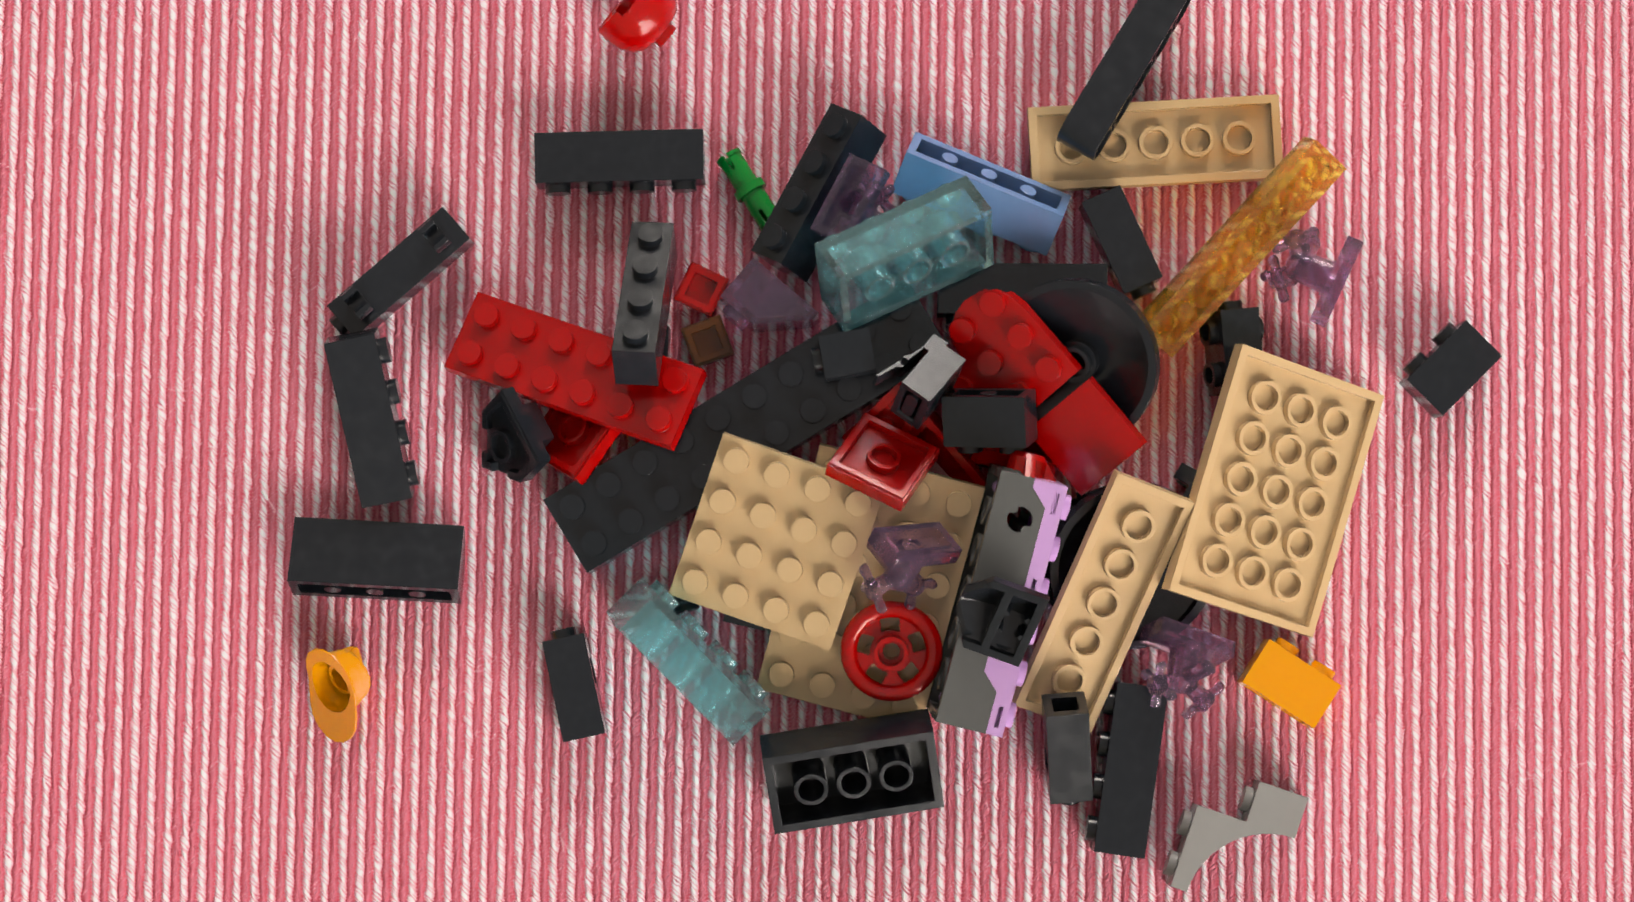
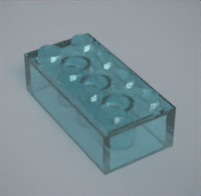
(905, 253)
(688, 661)

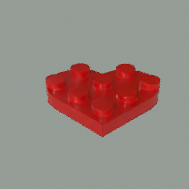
(1008, 346)

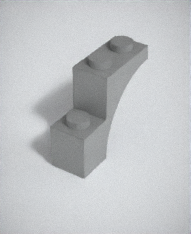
(1204, 830)

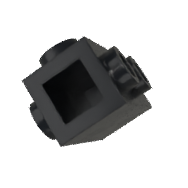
(1221, 332)

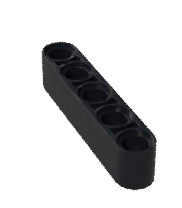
(1120, 75)

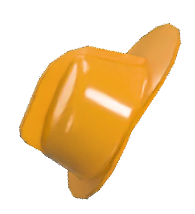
(336, 688)

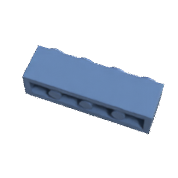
(1021, 207)

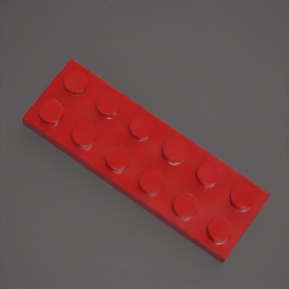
(570, 371)

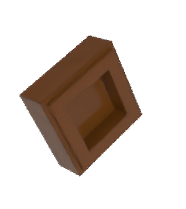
(707, 341)

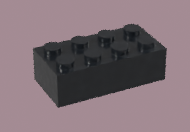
(851, 771)

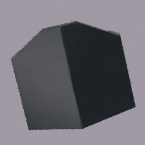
(999, 618)

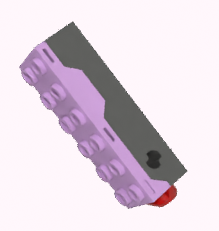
(972, 687)

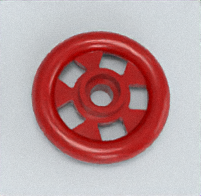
(893, 686)

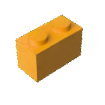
(1289, 682)

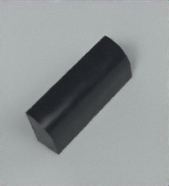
(377, 560)

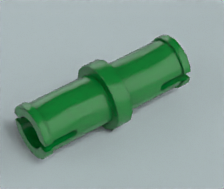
(747, 186)

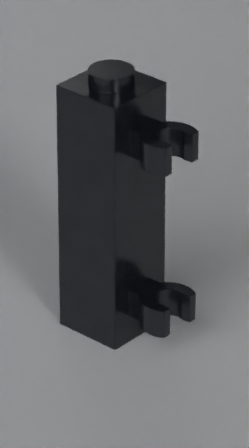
(400, 274)

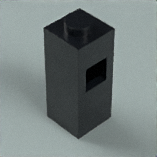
(1121, 243)
(574, 684)
(1067, 747)

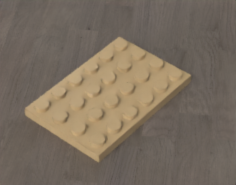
(1273, 490)
(818, 674)

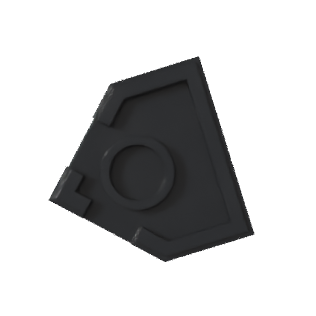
(515, 436)

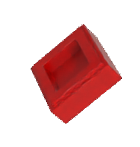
(701, 289)

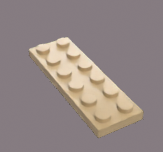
(1163, 144)
(1105, 593)

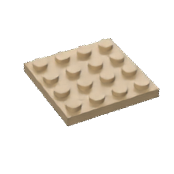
(775, 542)

